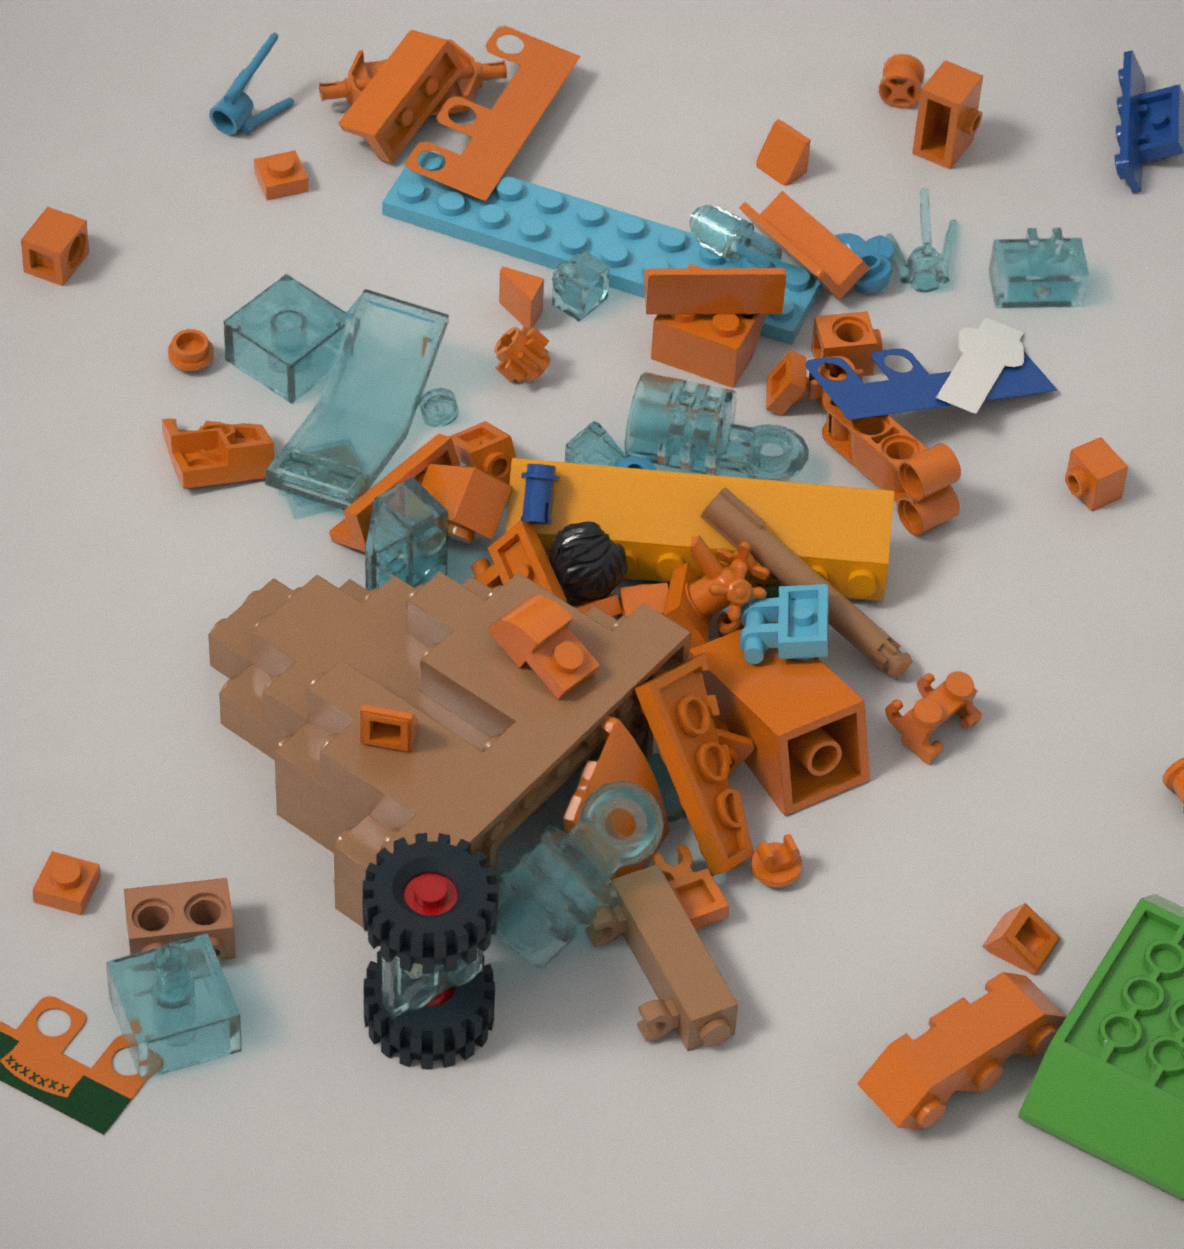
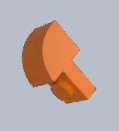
(540, 636)

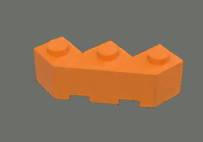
(961, 1050)

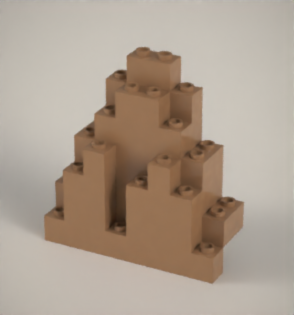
(487, 732)

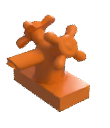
(695, 599)

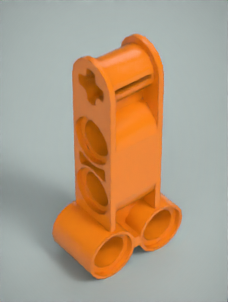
(899, 464)

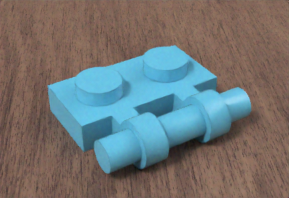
(800, 629)

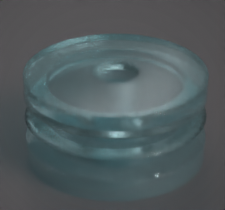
(438, 407)

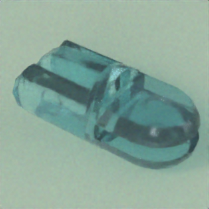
(731, 237)

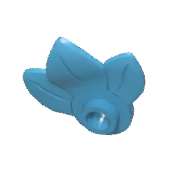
(876, 254)

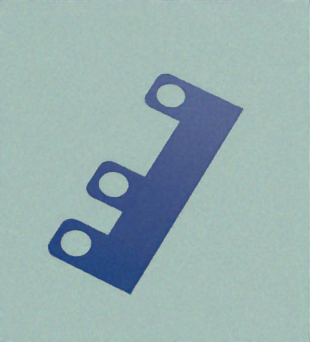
(915, 388)

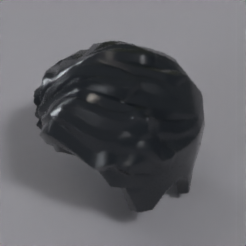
(587, 561)

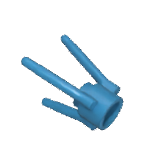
(236, 107)

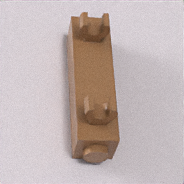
(673, 959)

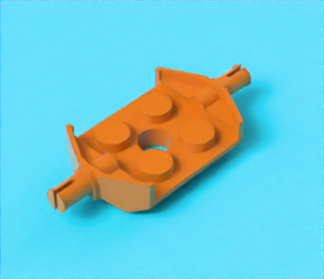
(465, 86)

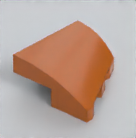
(218, 452)

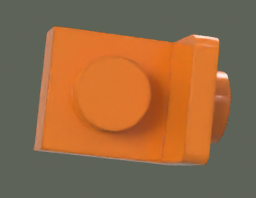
(486, 449)

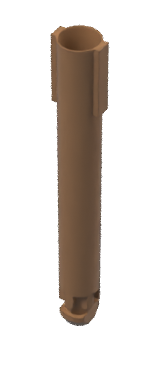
(740, 524)

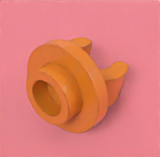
(777, 862)

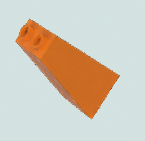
(800, 719)

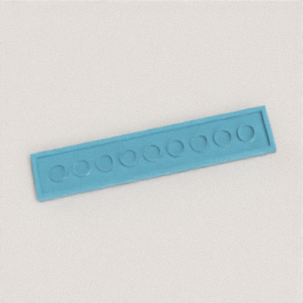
(555, 226)

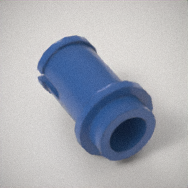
(538, 493)

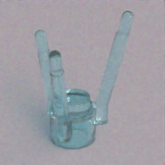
(925, 267)

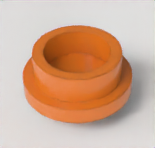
(190, 350)

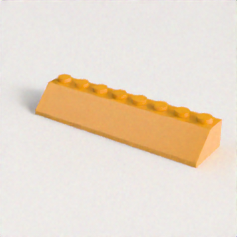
(657, 513)

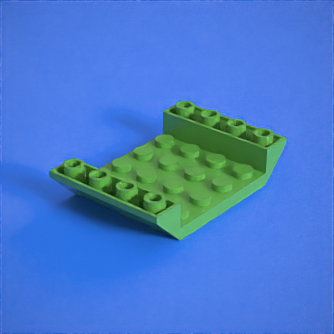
(1119, 1056)

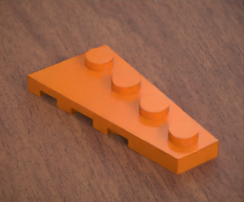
(697, 764)

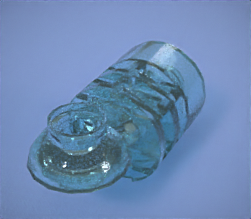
(694, 431)
(570, 873)

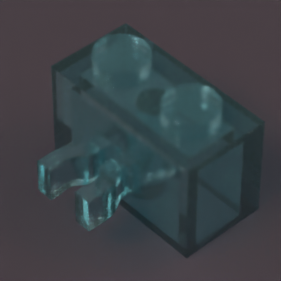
(1038, 271)

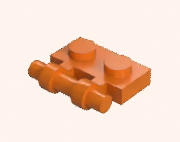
(518, 552)

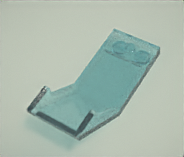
(364, 402)

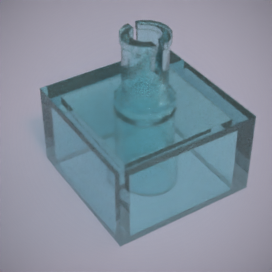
(174, 1006)

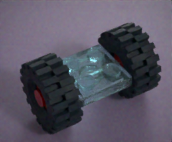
(433, 920)

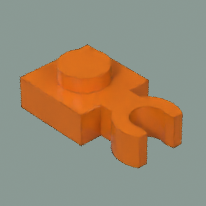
(694, 890)

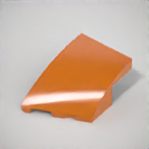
(619, 761)

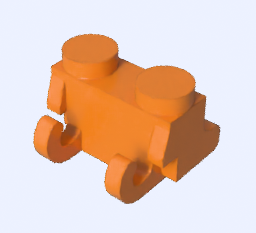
(931, 711)

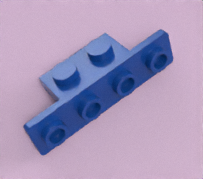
(1149, 123)

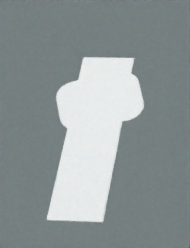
(982, 360)

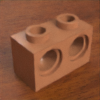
(180, 913)

